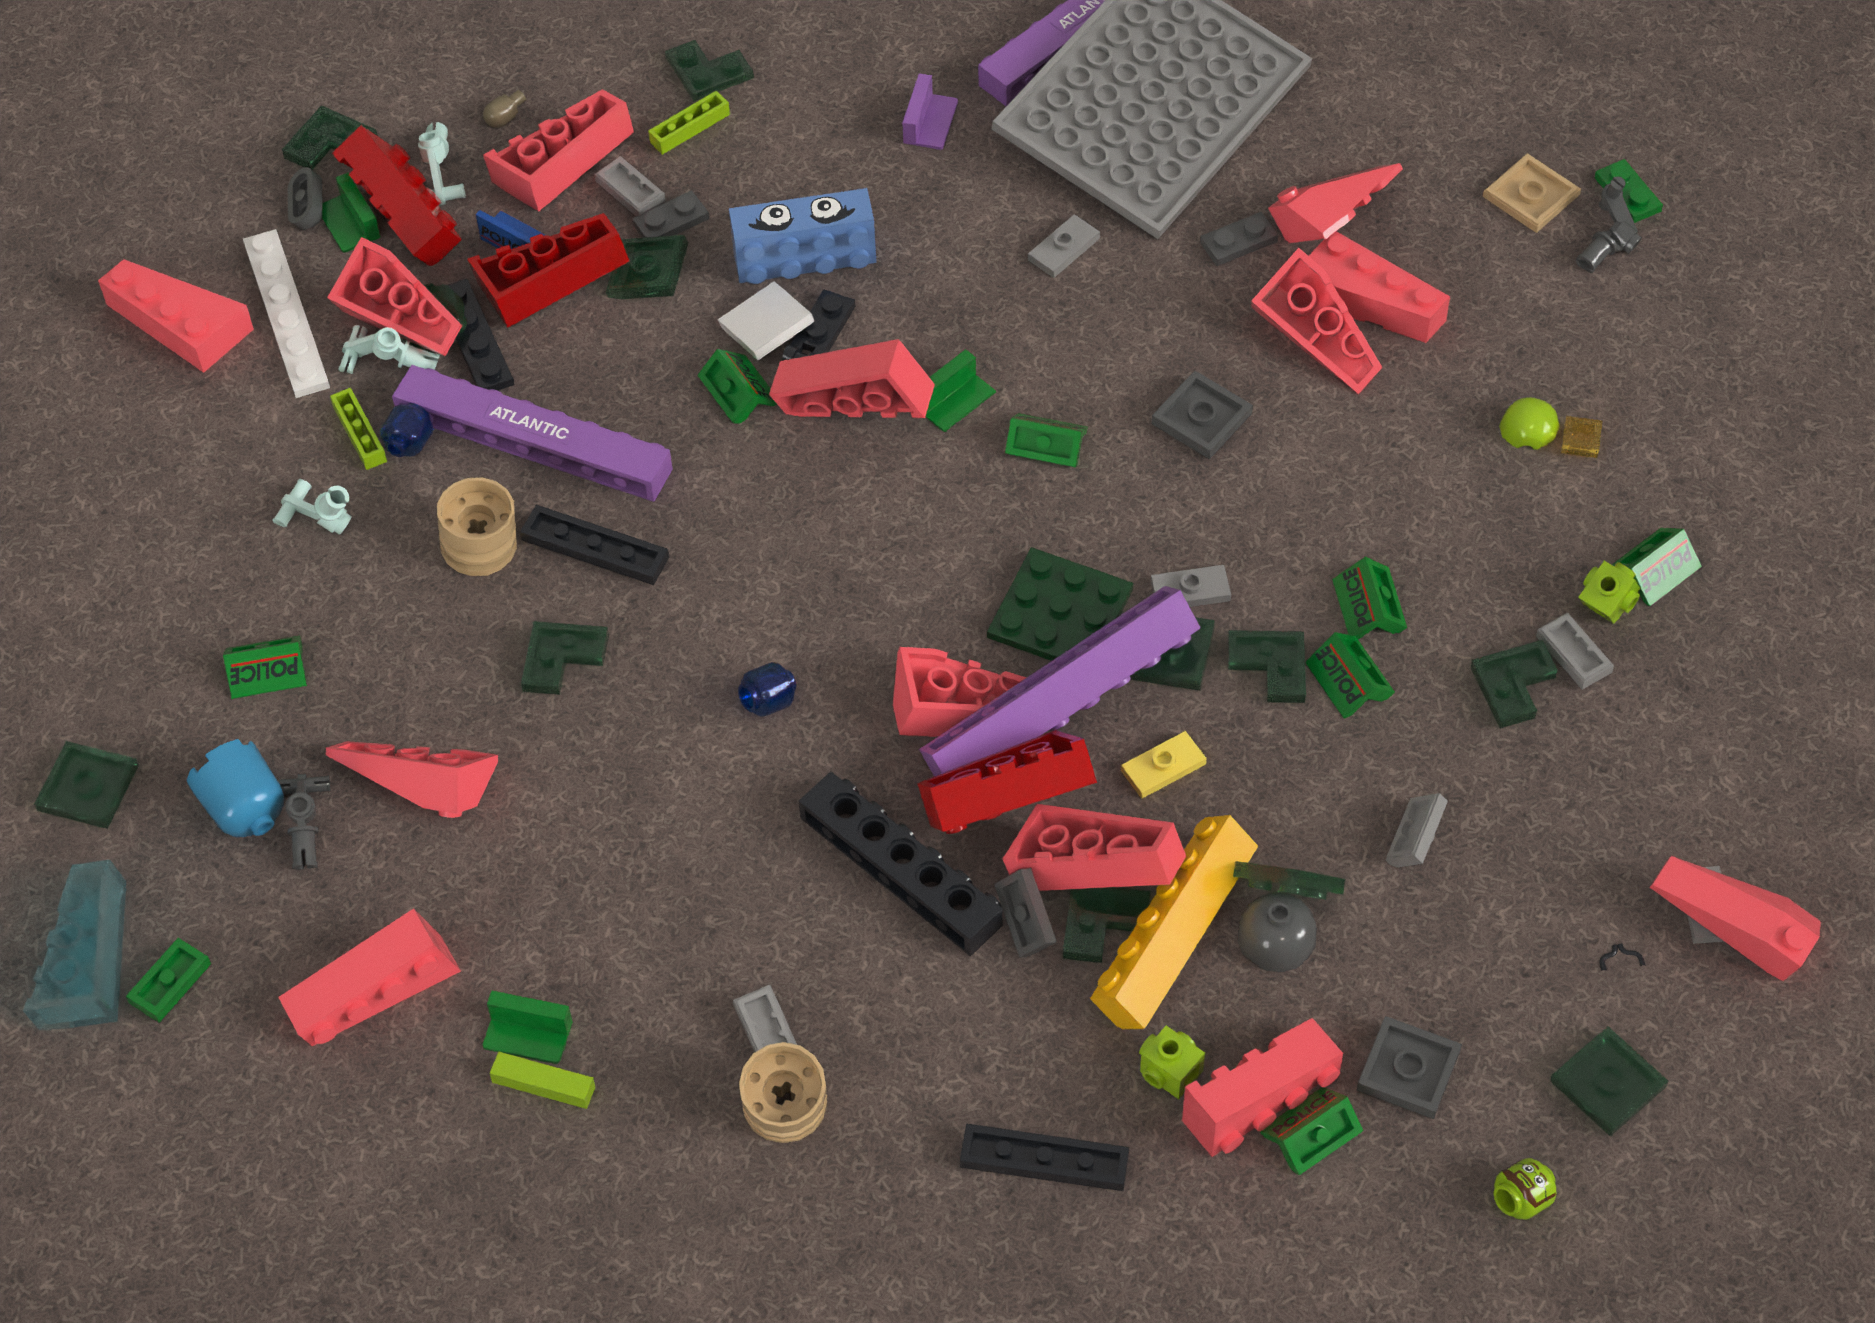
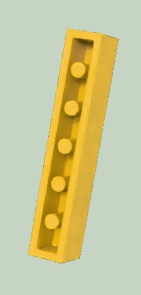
(1173, 924)

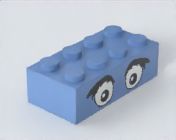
(803, 236)

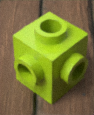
(1614, 602)
(1171, 1061)

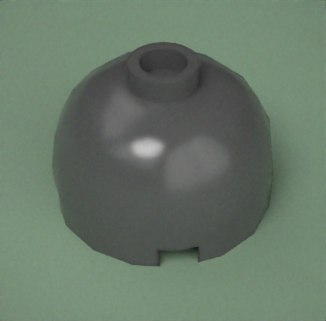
(1277, 932)

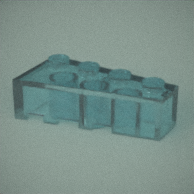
(84, 952)

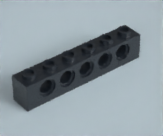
(966, 927)

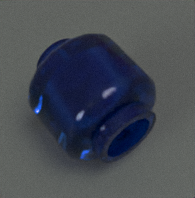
(406, 430)
(767, 689)

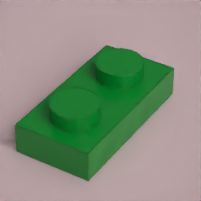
(1636, 194)
(168, 980)

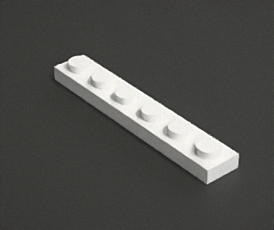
(286, 313)

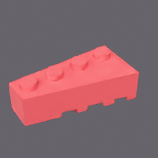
(1094, 849)
(369, 979)
(1260, 1087)

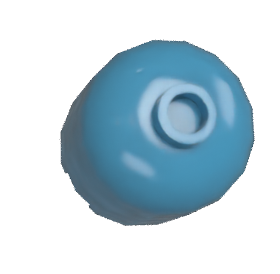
(238, 789)

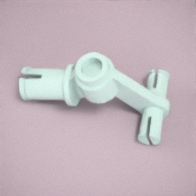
(433, 150)
(385, 345)
(327, 508)

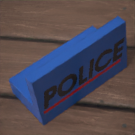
(504, 230)

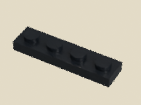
(479, 345)
(594, 544)
(1044, 1157)

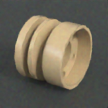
(477, 526)
(771, 1074)

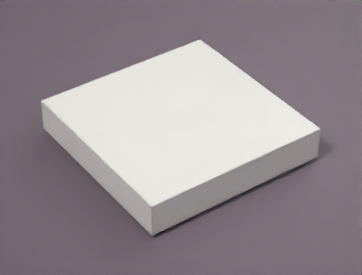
(766, 320)

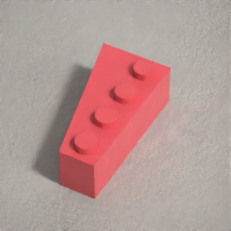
(561, 150)
(1380, 290)
(176, 313)
(852, 382)

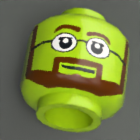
(1525, 1189)

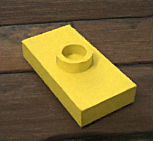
(1163, 764)

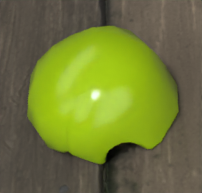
(1529, 423)

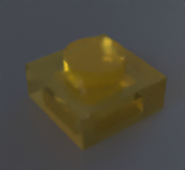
(1581, 436)

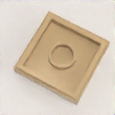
(1531, 192)

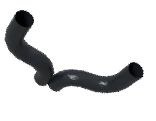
(1614, 951)

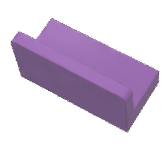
(928, 116)

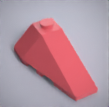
(1326, 206)
(387, 294)
(1313, 316)
(941, 692)
(1748, 918)

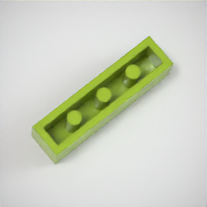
(689, 122)
(358, 428)
(542, 1080)

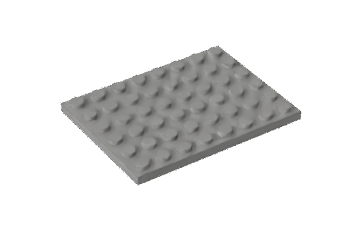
(1151, 102)

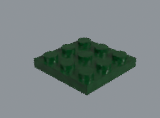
(1056, 605)

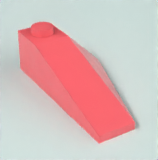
(434, 782)

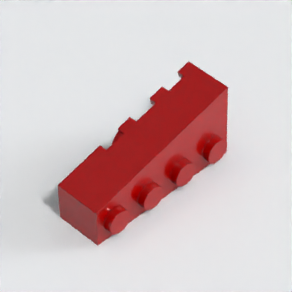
(399, 194)
(549, 267)
(1007, 781)

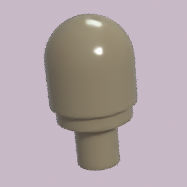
(503, 109)

